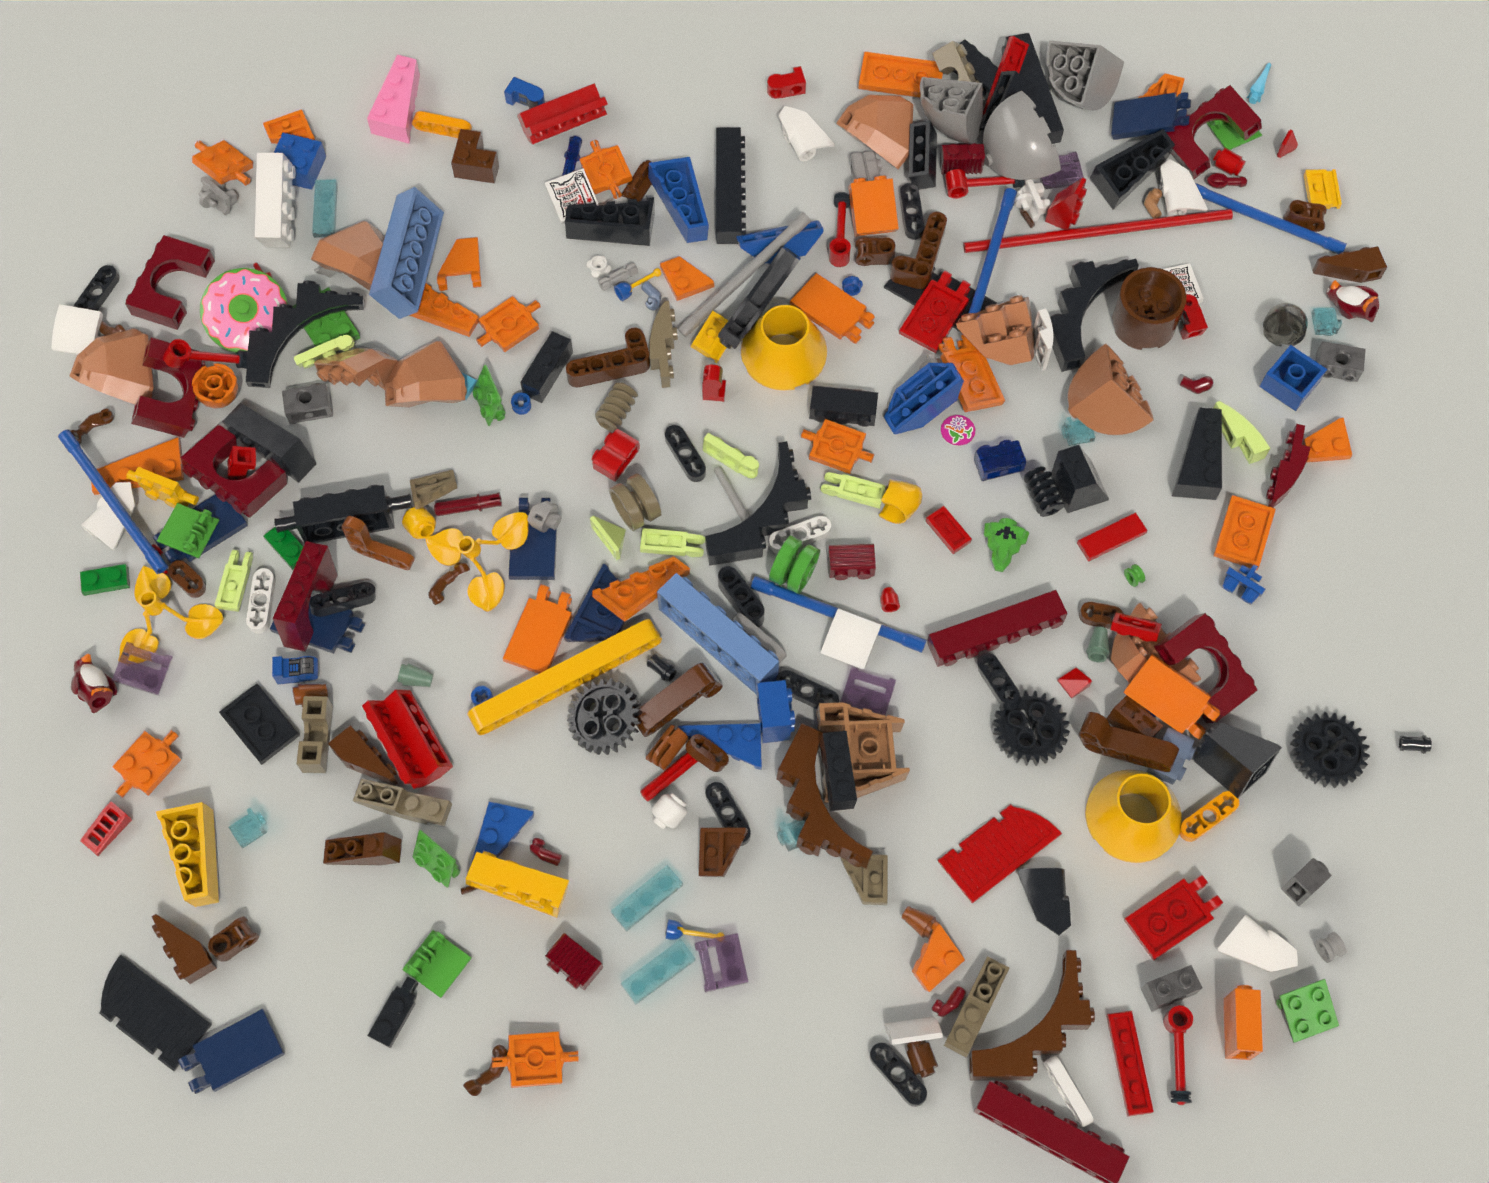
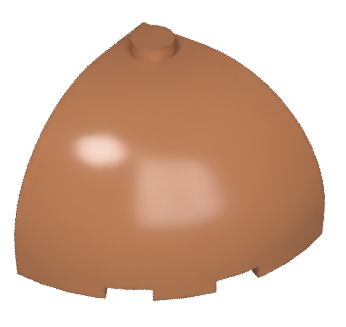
(1106, 397)

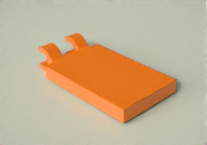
(832, 308)
(979, 385)
(539, 632)
(1171, 697)

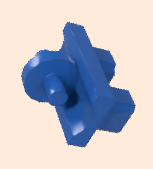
(1252, 590)

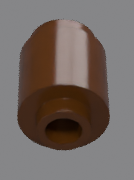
(921, 1058)

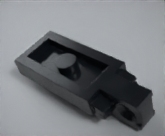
(394, 1013)

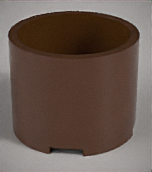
(1148, 308)

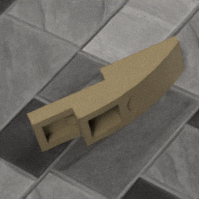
(662, 342)
(401, 803)
(976, 1007)

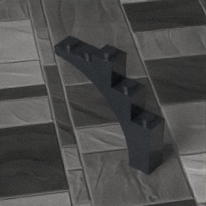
(758, 298)
(1073, 303)
(311, 305)
(748, 538)

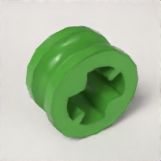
(1134, 575)

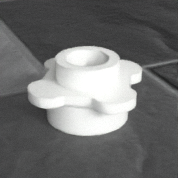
(598, 261)

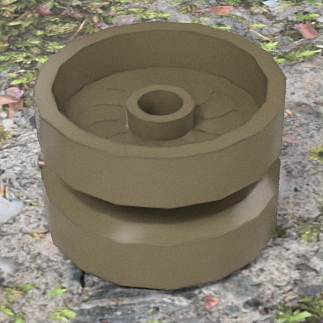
(635, 502)

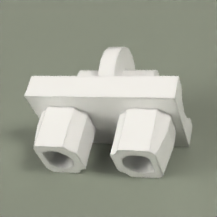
(1030, 199)

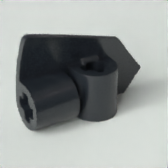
(1047, 897)

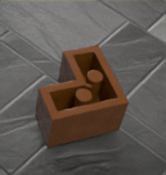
(471, 160)

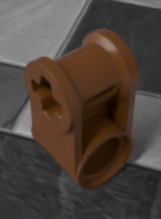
(1306, 214)
(874, 251)
(234, 938)

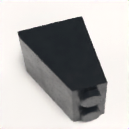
(1077, 479)
(1235, 757)

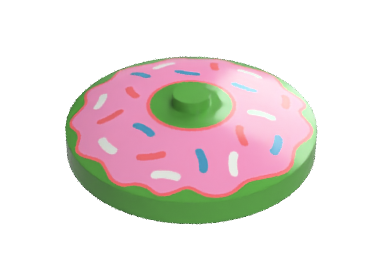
(239, 303)

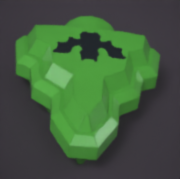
(1004, 541)

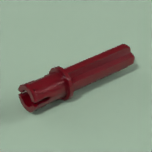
(468, 504)

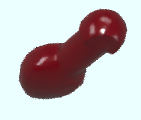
(1220, 181)

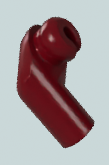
(1197, 386)
(544, 854)
(951, 1004)

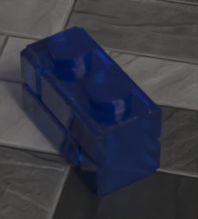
(999, 460)

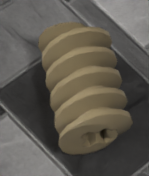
(615, 406)

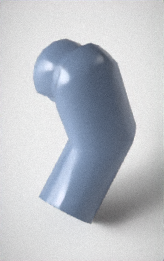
(654, 296)

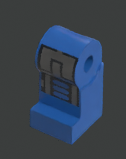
(523, 93)
(294, 669)

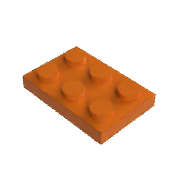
(1244, 532)

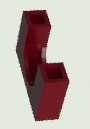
(1224, 106)
(168, 257)
(168, 417)
(245, 494)
(311, 573)
(1200, 633)

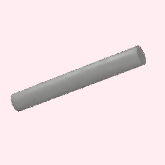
(742, 513)

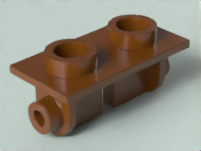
(640, 185)

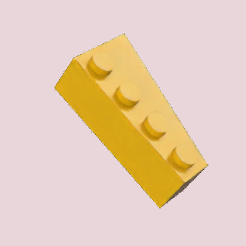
(193, 851)
(517, 883)

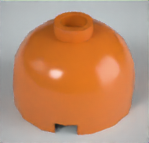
(215, 386)

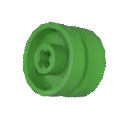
(794, 564)

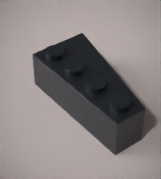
(1128, 169)
(612, 222)
(270, 441)
(1202, 461)

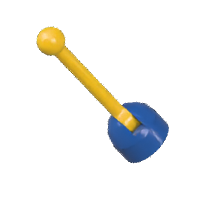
(624, 290)
(676, 930)

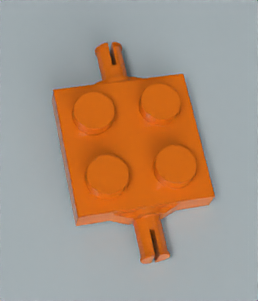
(222, 162)
(606, 169)
(508, 324)
(837, 446)
(146, 763)
(535, 1059)

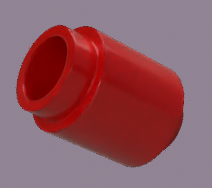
(1229, 162)

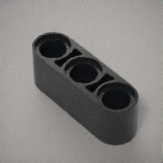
(740, 587)

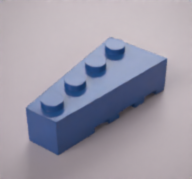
(680, 194)

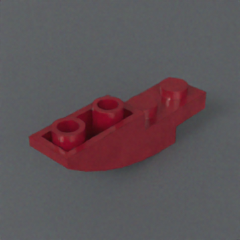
(1289, 468)

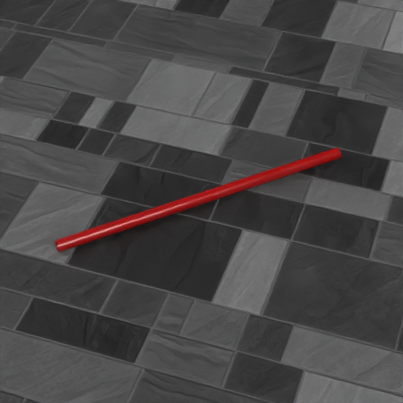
(1102, 230)

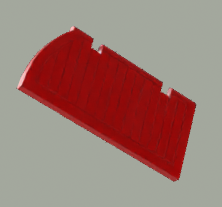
(997, 850)

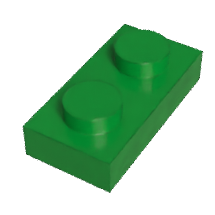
(285, 545)
(104, 579)

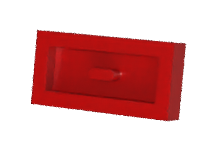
(948, 530)
(1137, 627)

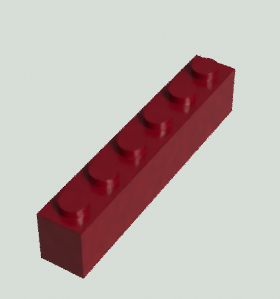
(997, 628)
(1051, 1133)

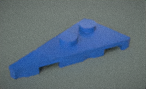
(737, 740)
(500, 827)

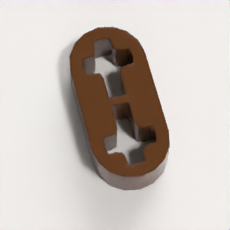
(183, 582)
(1100, 614)
(707, 753)

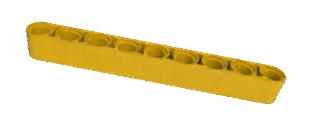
(564, 677)

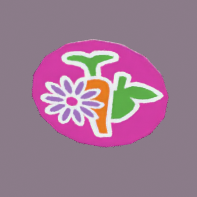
(958, 430)

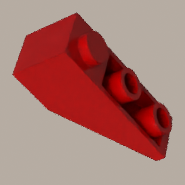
(1067, 205)

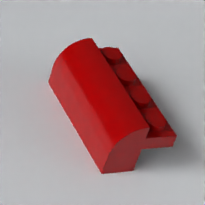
(562, 114)
(408, 738)

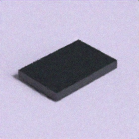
(259, 724)

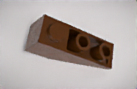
(1353, 266)
(358, 756)
(363, 850)
(189, 954)

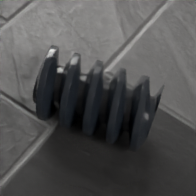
(1043, 492)

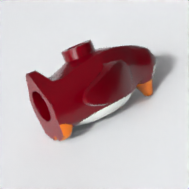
(1354, 301)
(92, 684)

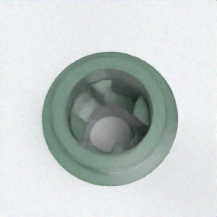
(1098, 646)
(413, 676)

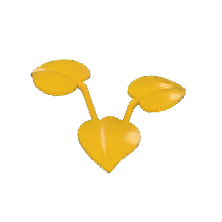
(450, 543)
(148, 593)

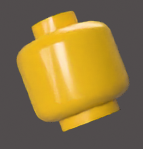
(419, 523)

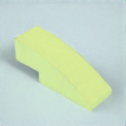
(1242, 433)

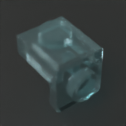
(789, 833)

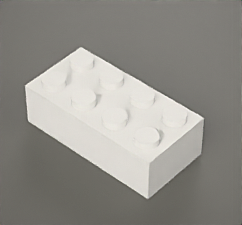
(274, 200)

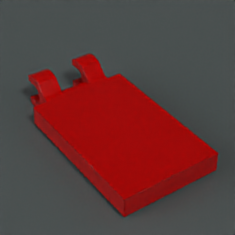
(935, 313)
(1172, 916)

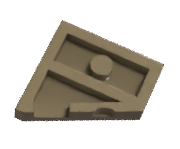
(432, 487)
(872, 882)

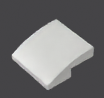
(75, 329)
(1044, 338)
(851, 638)
(913, 1030)

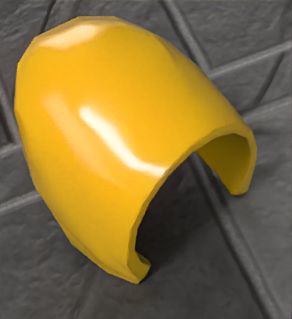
(900, 501)

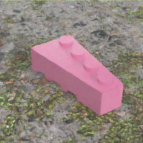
(395, 103)

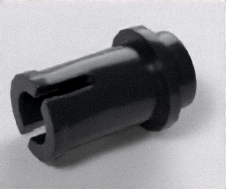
(665, 670)
(1415, 743)

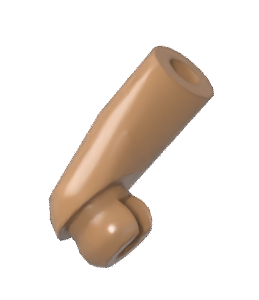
(1151, 202)

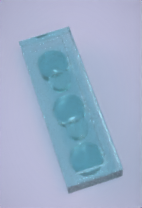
(324, 208)
(646, 898)
(658, 971)

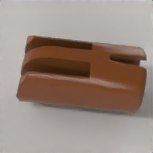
(667, 747)

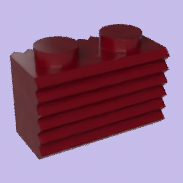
(962, 156)
(851, 561)
(573, 962)

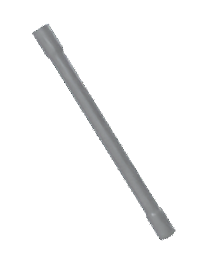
(793, 229)

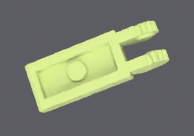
(324, 350)
(730, 456)
(854, 489)
(670, 542)
(234, 582)

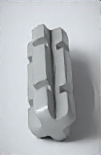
(618, 276)

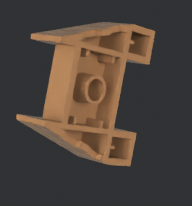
(869, 745)

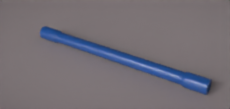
(1006, 206)
(1326, 242)
(151, 555)
(770, 588)

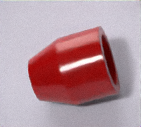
(889, 600)

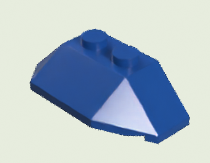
(800, 244)
(923, 397)

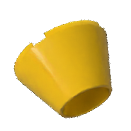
(784, 365)
(1120, 834)

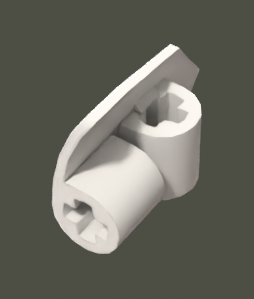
(803, 133)
(1179, 190)
(104, 523)
(1259, 947)

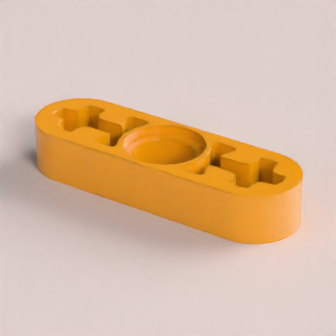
(433, 124)
(1200, 831)

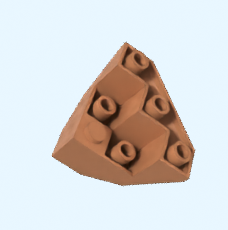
(881, 125)
(352, 252)
(1002, 331)
(115, 366)
(356, 367)
(424, 378)
(1131, 652)

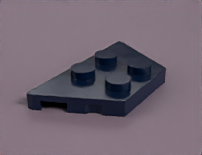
(593, 619)

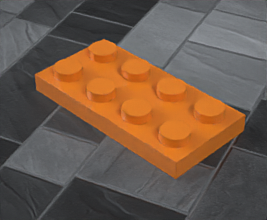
(895, 74)

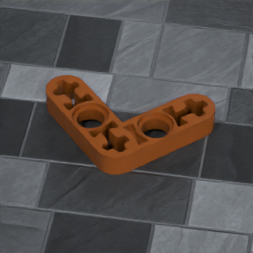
(361, 542)

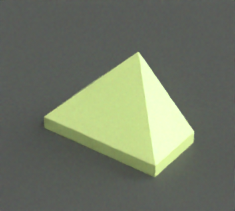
(610, 535)

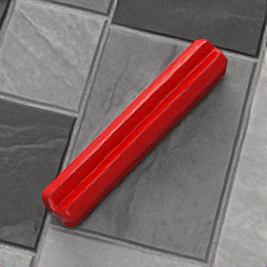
(667, 777)

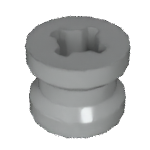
(1330, 947)

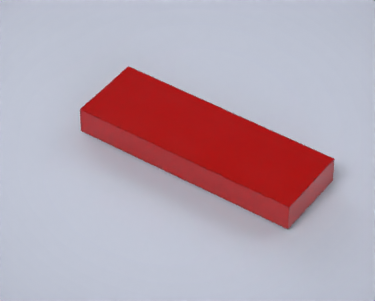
(1112, 536)

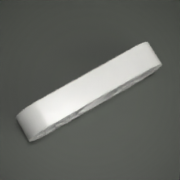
(804, 526)
(257, 591)
(1068, 1091)

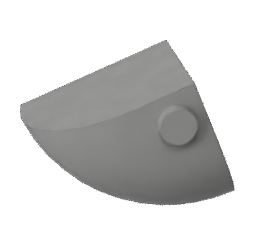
(1083, 73)
(953, 107)
(1018, 141)

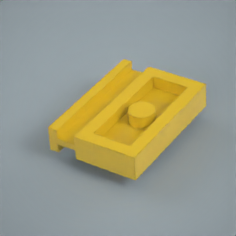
(1323, 188)
(707, 340)

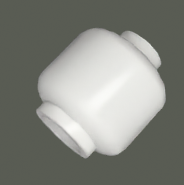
(669, 811)

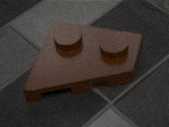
(719, 849)

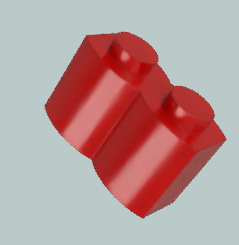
(615, 454)

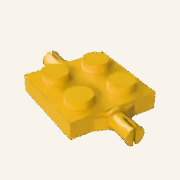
(161, 488)

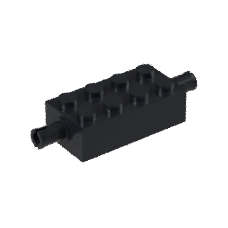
(322, 517)

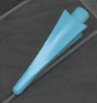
(1258, 87)

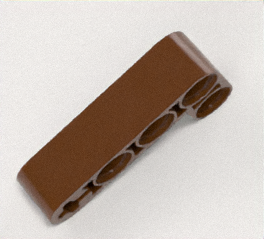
(918, 271)
(609, 371)
(676, 697)
(1126, 745)

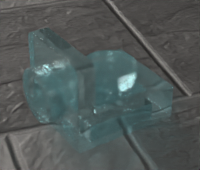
(1325, 321)
(1076, 432)
(248, 828)

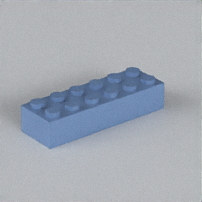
(406, 253)
(717, 633)

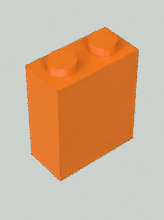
(873, 206)
(1243, 1023)

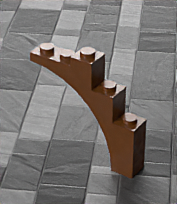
(806, 803)
(1015, 1059)

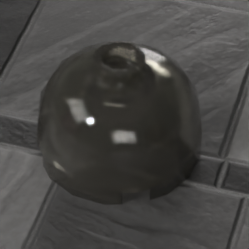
(1285, 324)

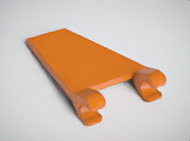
(461, 260)

